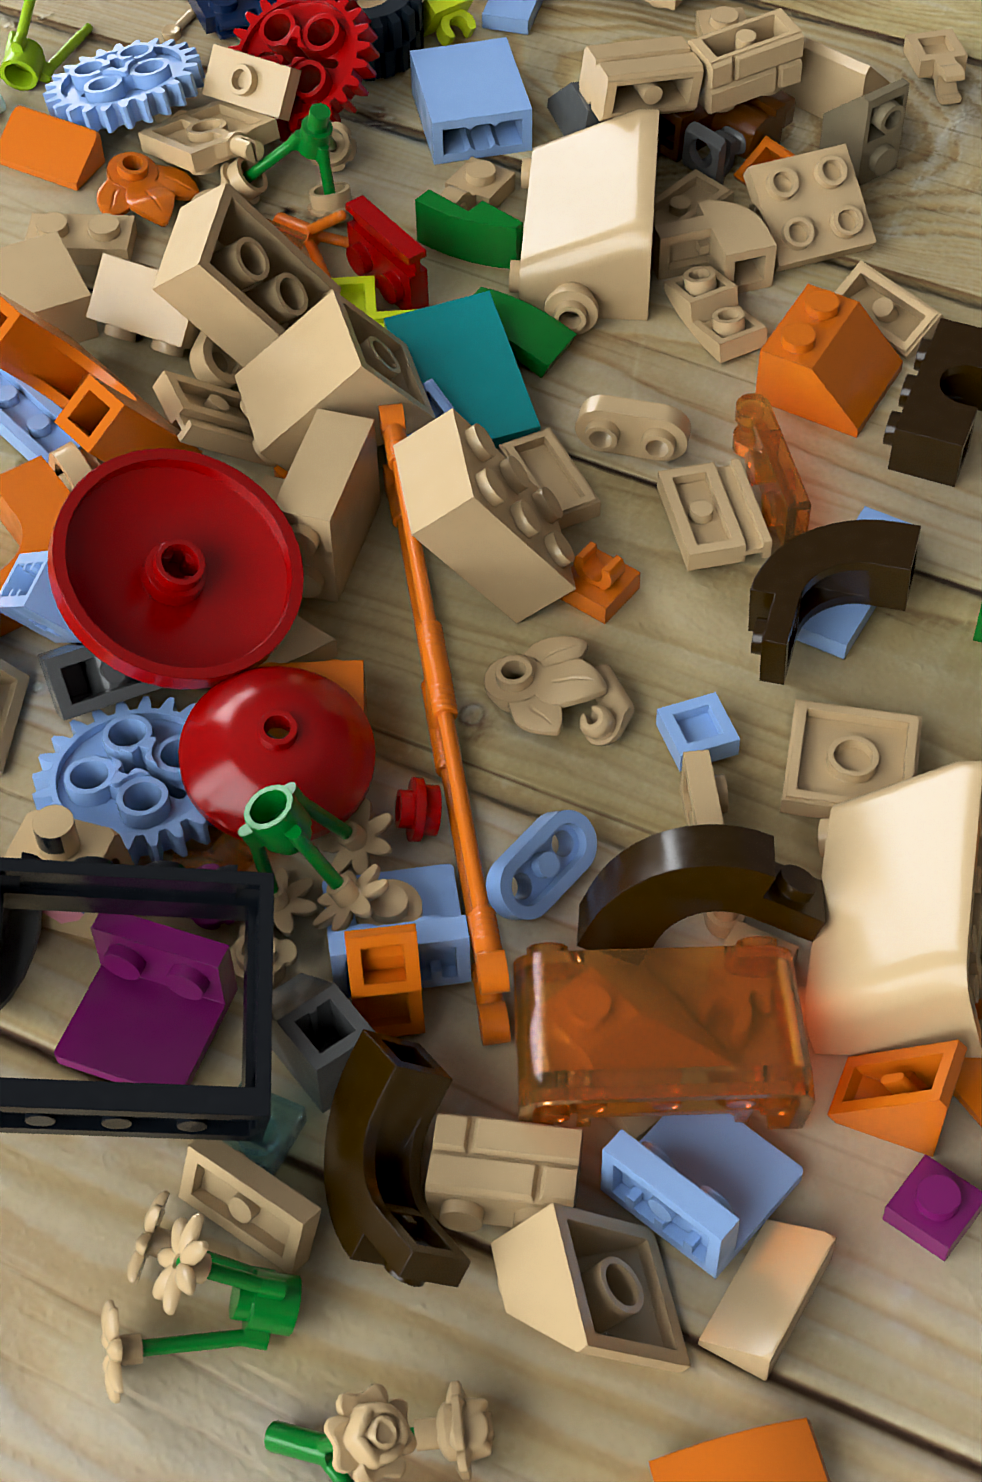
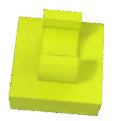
(441, 14)

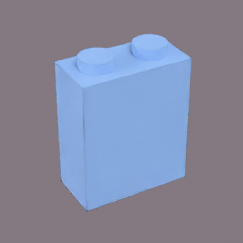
(471, 100)

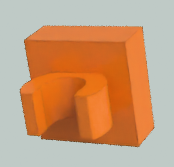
(601, 583)

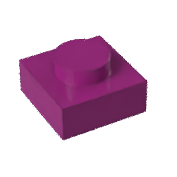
(934, 1207)

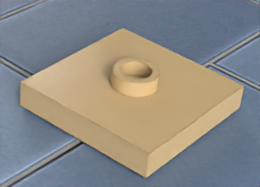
(845, 754)

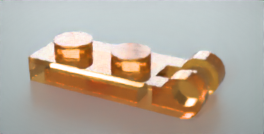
(770, 467)

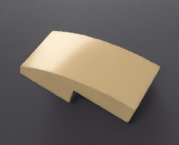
(712, 313)

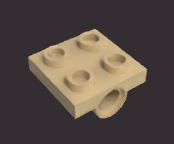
(810, 206)

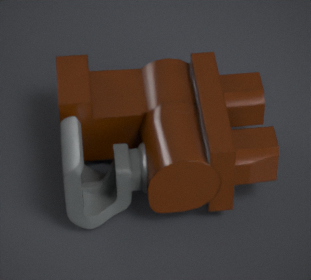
(724, 133)

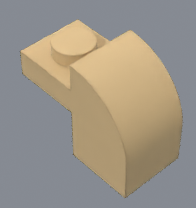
(719, 236)

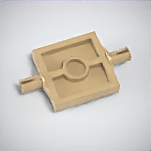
(209, 136)

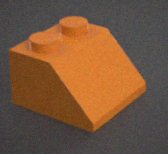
(827, 362)

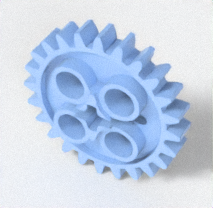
(125, 85)
(125, 778)

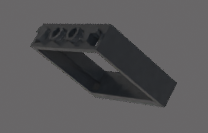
(152, 1109)

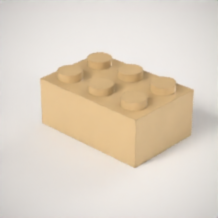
(237, 274)
(484, 516)

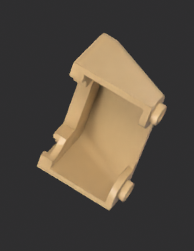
(591, 215)
(900, 918)

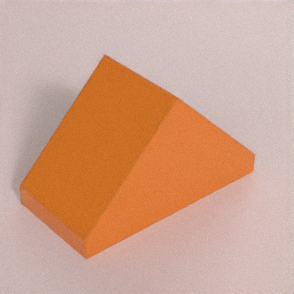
(900, 1093)

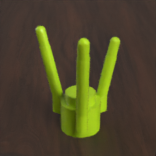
(24, 57)

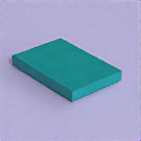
(471, 363)

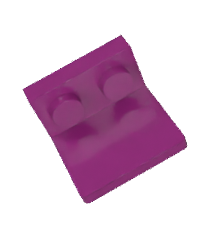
(149, 1003)

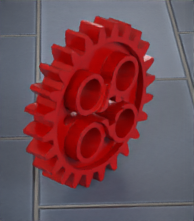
(297, 36)

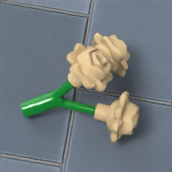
(375, 1435)

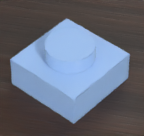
(697, 726)

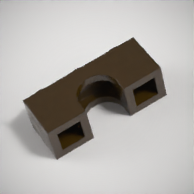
(938, 405)

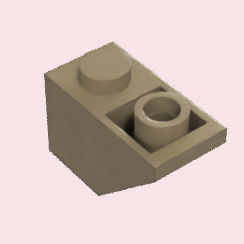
(870, 129)

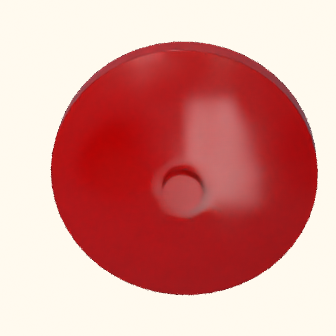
(175, 568)

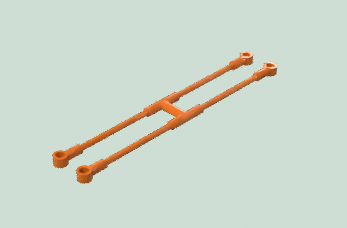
(490, 962)

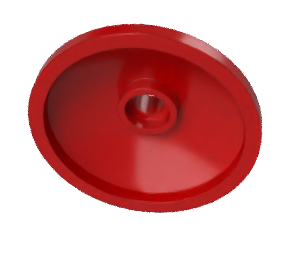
(231, 757)

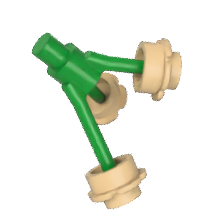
(318, 140)

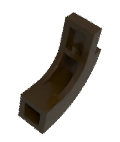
(824, 569)
(692, 874)
(375, 1161)

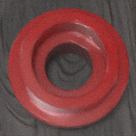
(418, 809)

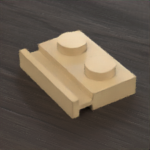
(206, 416)
(713, 514)

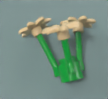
(282, 823)
(259, 1298)

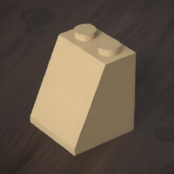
(328, 362)

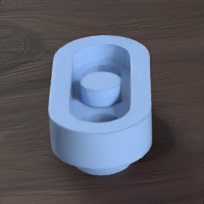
(539, 870)

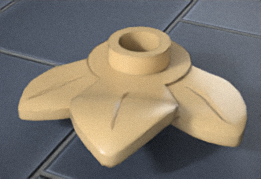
(544, 682)

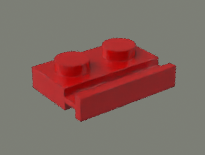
(388, 253)

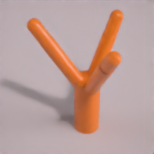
(316, 234)

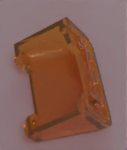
(661, 1033)

